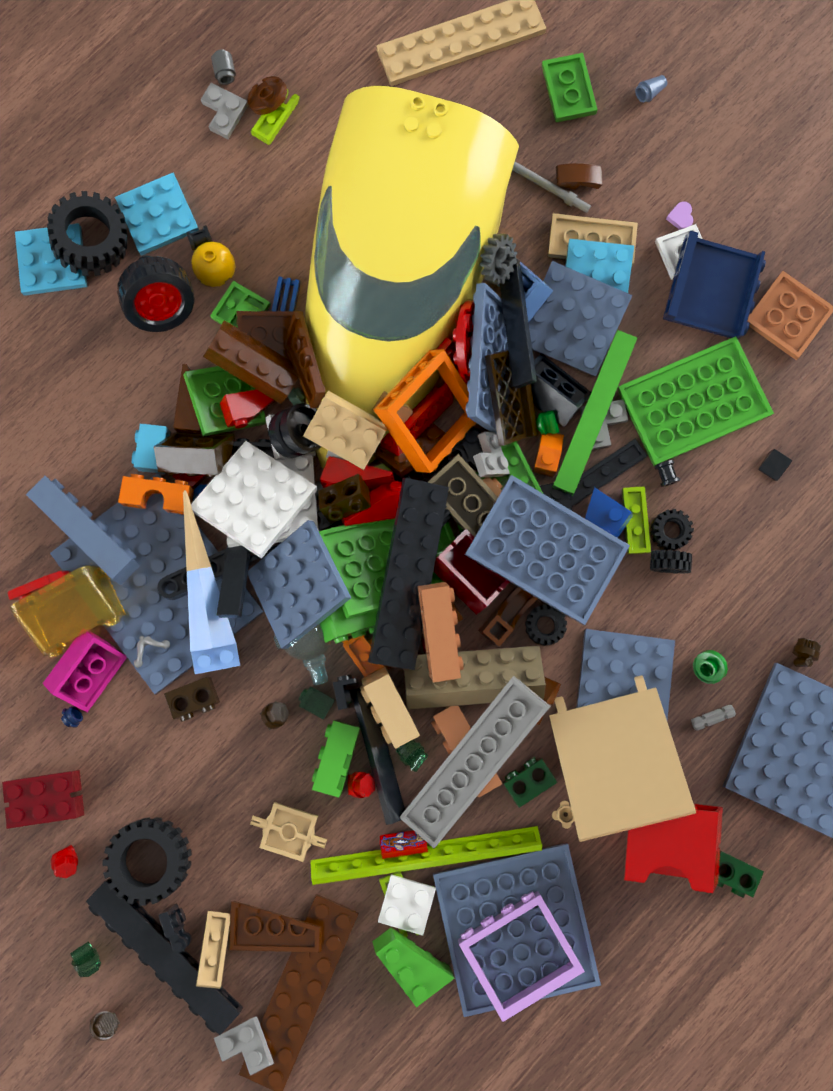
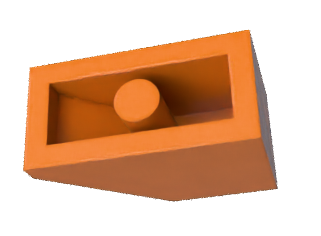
(548, 454)

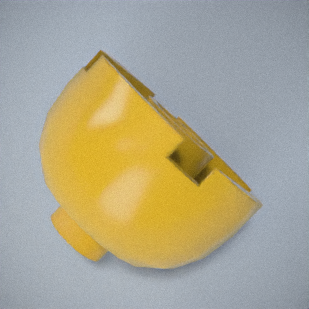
(213, 264)

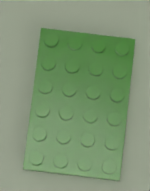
(695, 401)
(361, 560)

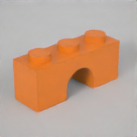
(137, 490)

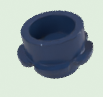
(71, 717)

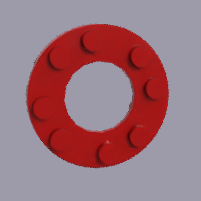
(460, 336)

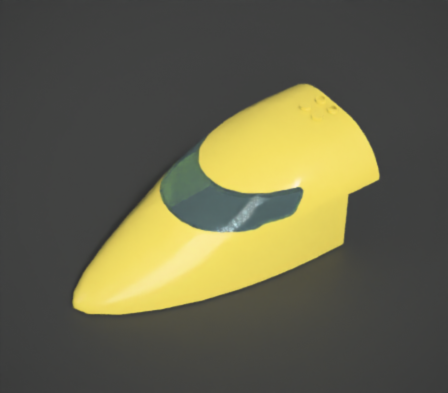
(400, 236)

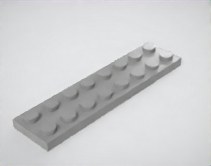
(474, 761)

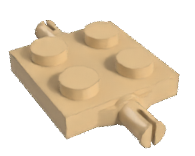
(288, 831)

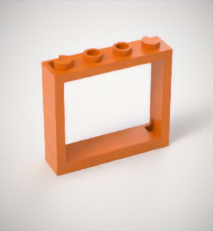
(397, 397)

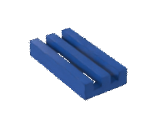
(288, 282)

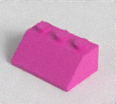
(84, 671)

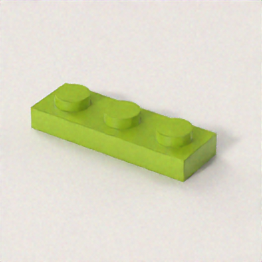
(638, 528)

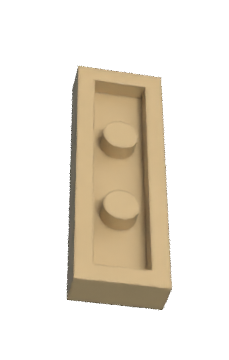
(213, 950)

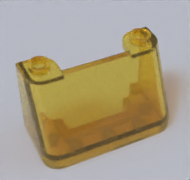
(68, 609)

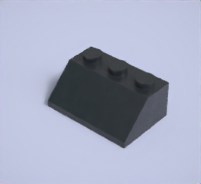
(557, 391)

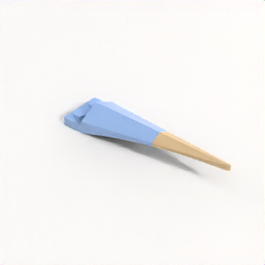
(211, 637)

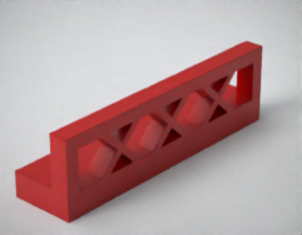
(422, 416)

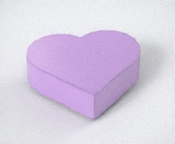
(681, 216)

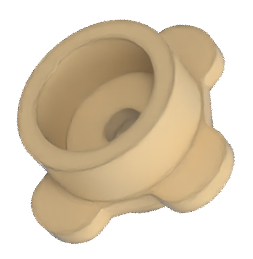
(559, 814)

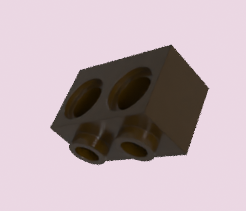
(344, 498)
(191, 694)

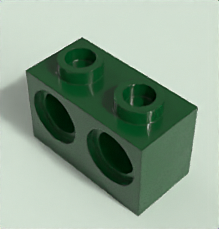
(532, 787)
(734, 871)

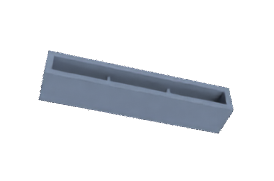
(86, 533)

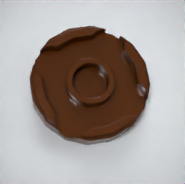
(267, 96)

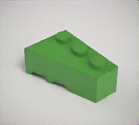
(338, 628)
(335, 758)
(411, 966)

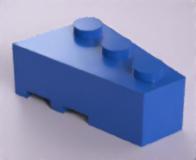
(607, 513)

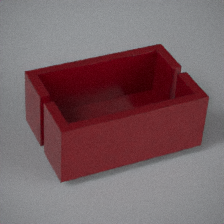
(470, 580)
(42, 799)

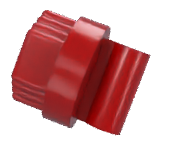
(360, 784)
(64, 862)

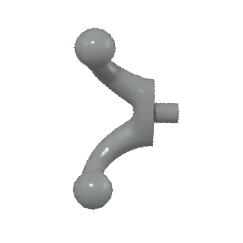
(144, 642)

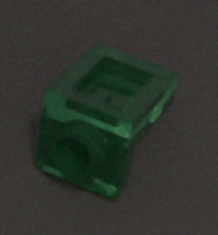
(316, 702)

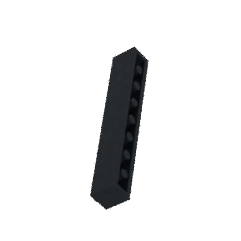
(178, 970)

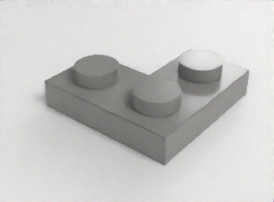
(228, 107)
(615, 415)
(492, 461)
(250, 1041)

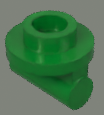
(547, 423)

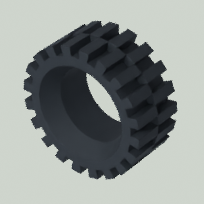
(87, 257)
(175, 850)

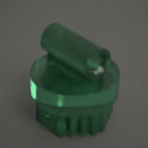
(412, 754)
(85, 960)

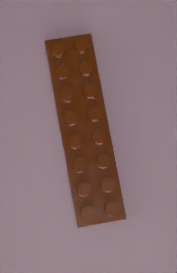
(301, 992)

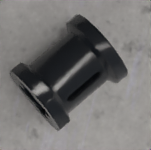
(199, 237)
(667, 473)

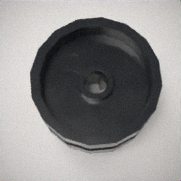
(288, 428)

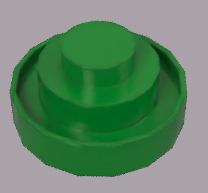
(710, 666)

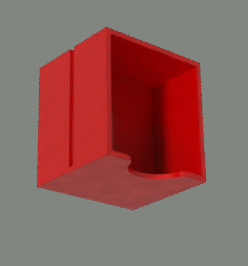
(678, 848)

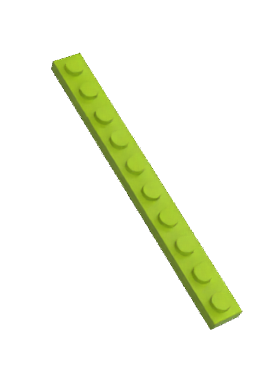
(445, 853)

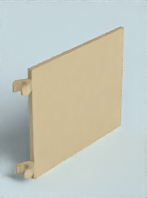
(620, 764)

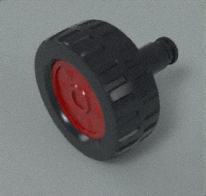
(155, 294)

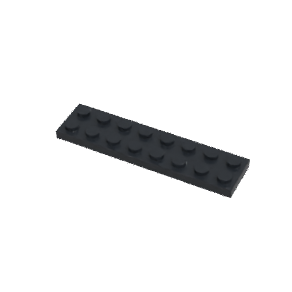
(408, 566)

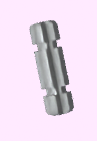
(713, 717)

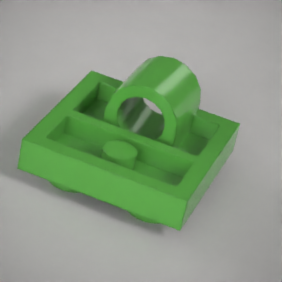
(237, 299)

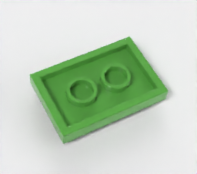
(569, 87)

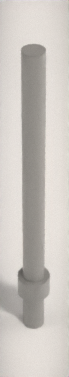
(569, 197)

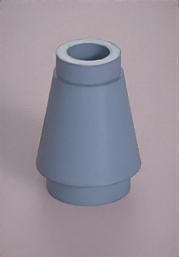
(650, 88)

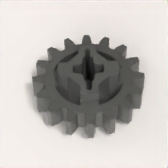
(498, 258)

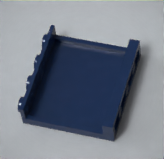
(714, 287)

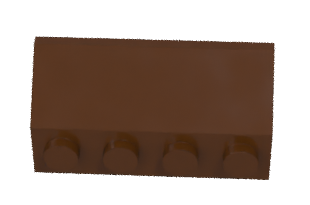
(252, 362)

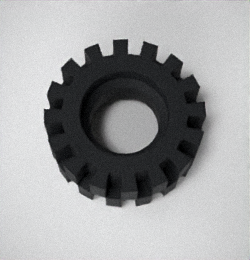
(678, 518)
(671, 561)
(559, 625)

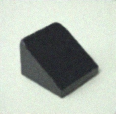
(775, 464)

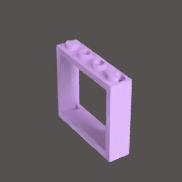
(541, 987)

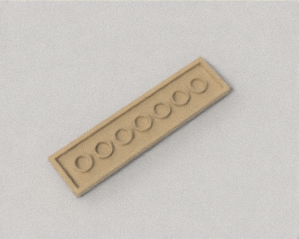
(460, 39)

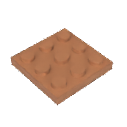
(789, 315)

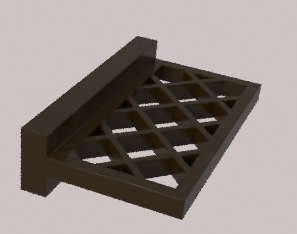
(518, 405)

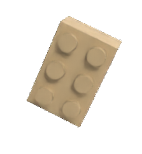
(345, 430)
(388, 708)

